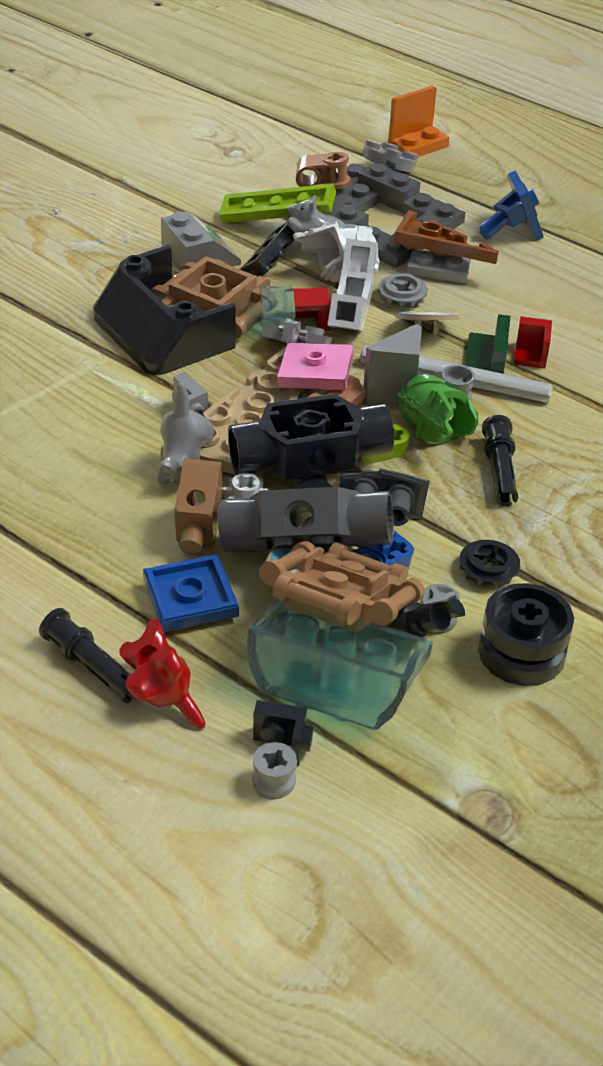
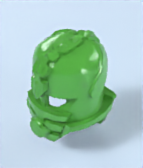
(429, 405)

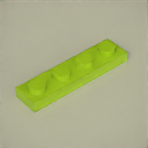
(274, 203)

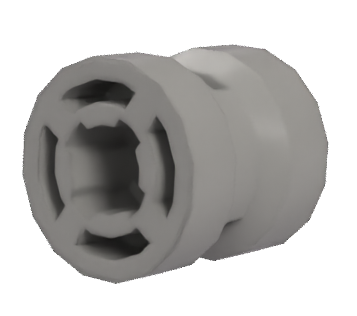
(459, 378)

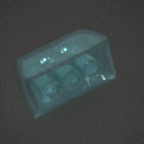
(333, 669)

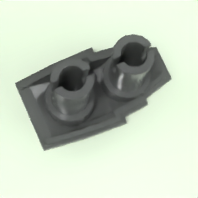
(406, 491)

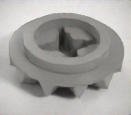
(402, 289)

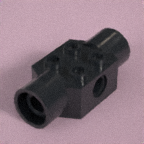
(310, 437)

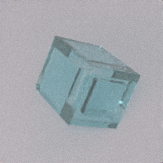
(277, 303)

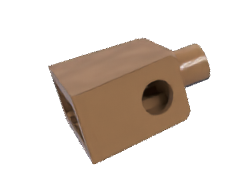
(198, 520)

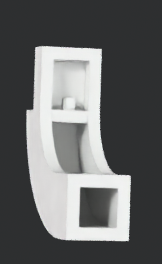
(353, 296)

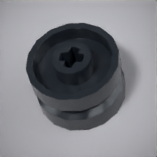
(525, 634)

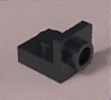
(283, 725)

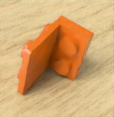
(412, 123)

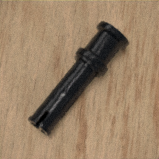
(500, 449)
(79, 645)

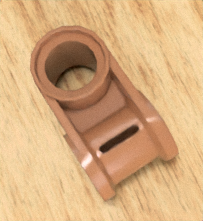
(325, 170)

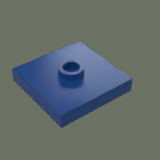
(190, 593)

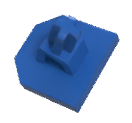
(513, 210)

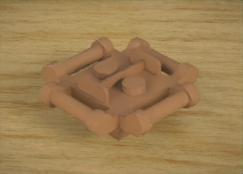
(215, 284)
(341, 586)

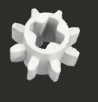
(243, 486)

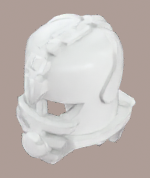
(330, 244)

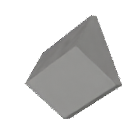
(390, 366)

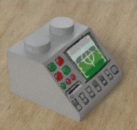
(194, 240)

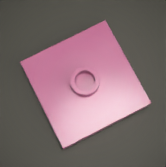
(315, 366)

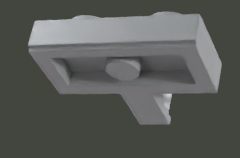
(438, 267)
(291, 332)

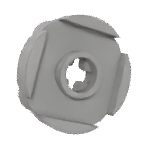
(389, 155)

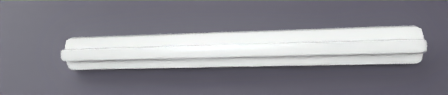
(488, 380)

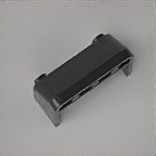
(147, 329)

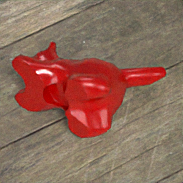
(159, 673)

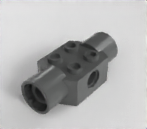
(277, 517)

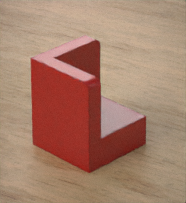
(313, 303)
(533, 342)

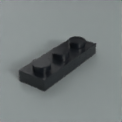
(269, 251)

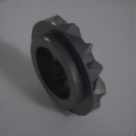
(480, 552)

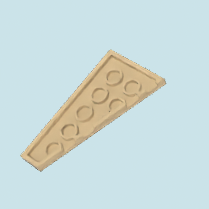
(244, 406)

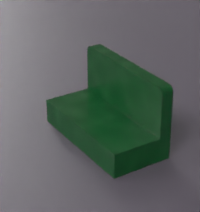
(487, 350)

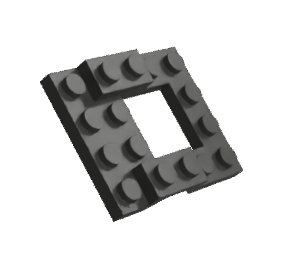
(396, 191)

